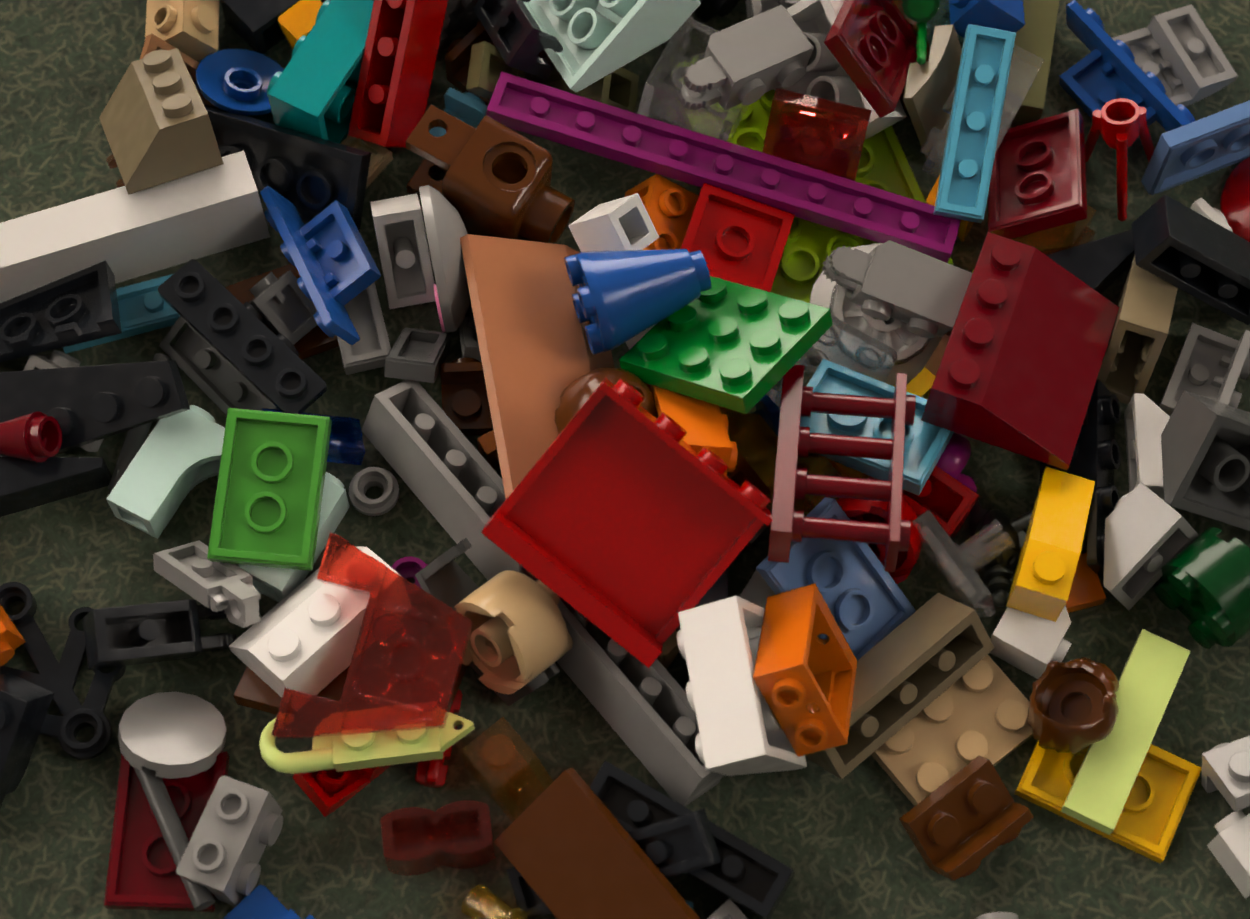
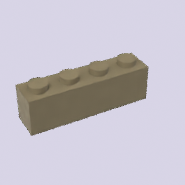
(906, 676)

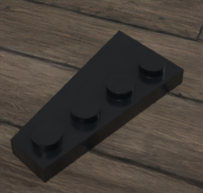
(296, 164)
(60, 314)

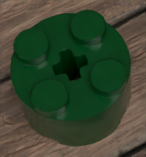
(1210, 588)

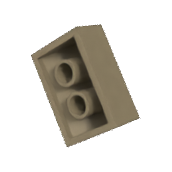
(158, 123)

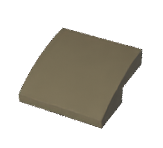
(932, 82)

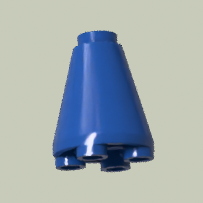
(632, 290)

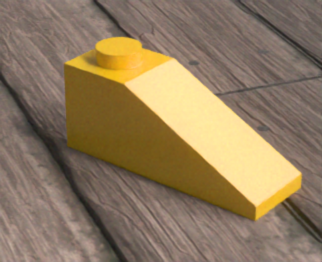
(1052, 545)

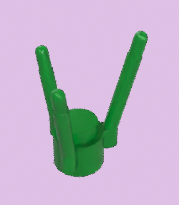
(921, 12)

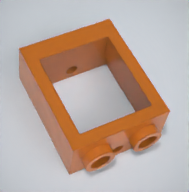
(804, 676)

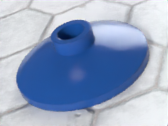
(237, 80)

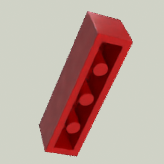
(396, 70)

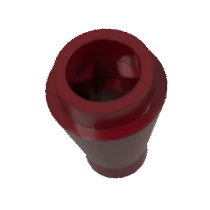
(31, 437)

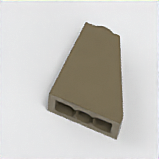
(1138, 332)

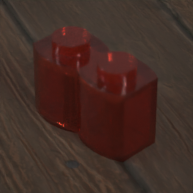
(423, 840)

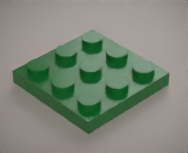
(728, 344)

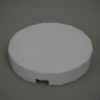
(172, 734)

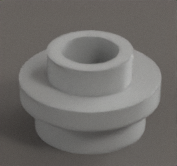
(374, 477)

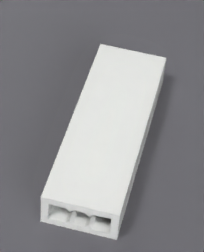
(134, 231)

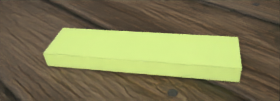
(1115, 761)

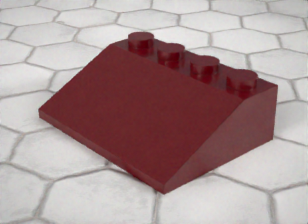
(1022, 354)

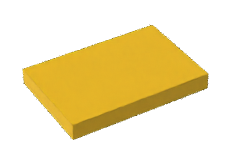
(1150, 810)

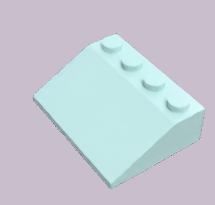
(605, 33)

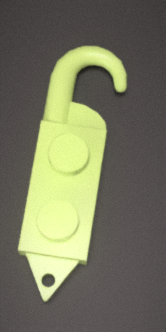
(365, 749)

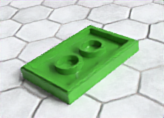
(269, 489)

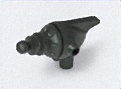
(1000, 570)

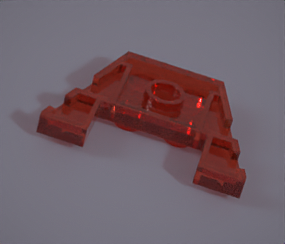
(401, 661)

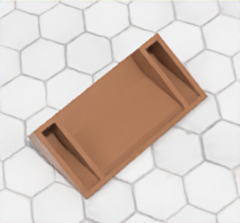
(526, 342)

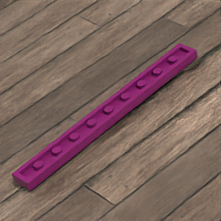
(709, 160)

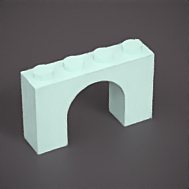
(180, 456)

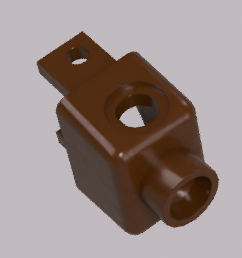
(491, 178)

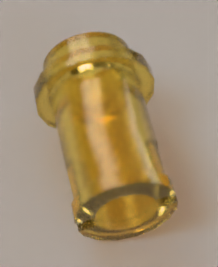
(483, 904)

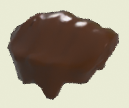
(1073, 705)

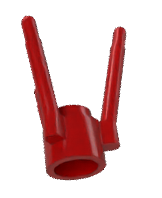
(1120, 125)

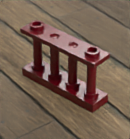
(795, 483)

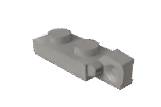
(210, 583)

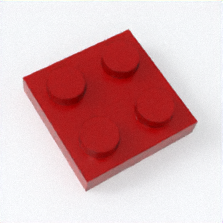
(738, 237)

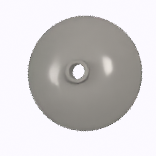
(444, 231)

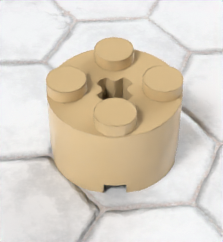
(513, 630)

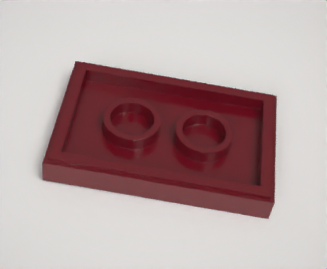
(874, 49)
(1039, 177)
(140, 863)

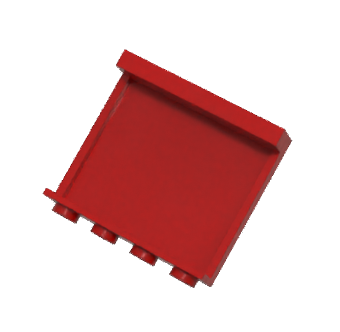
(627, 519)

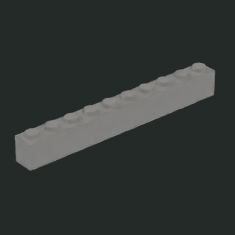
(462, 495)

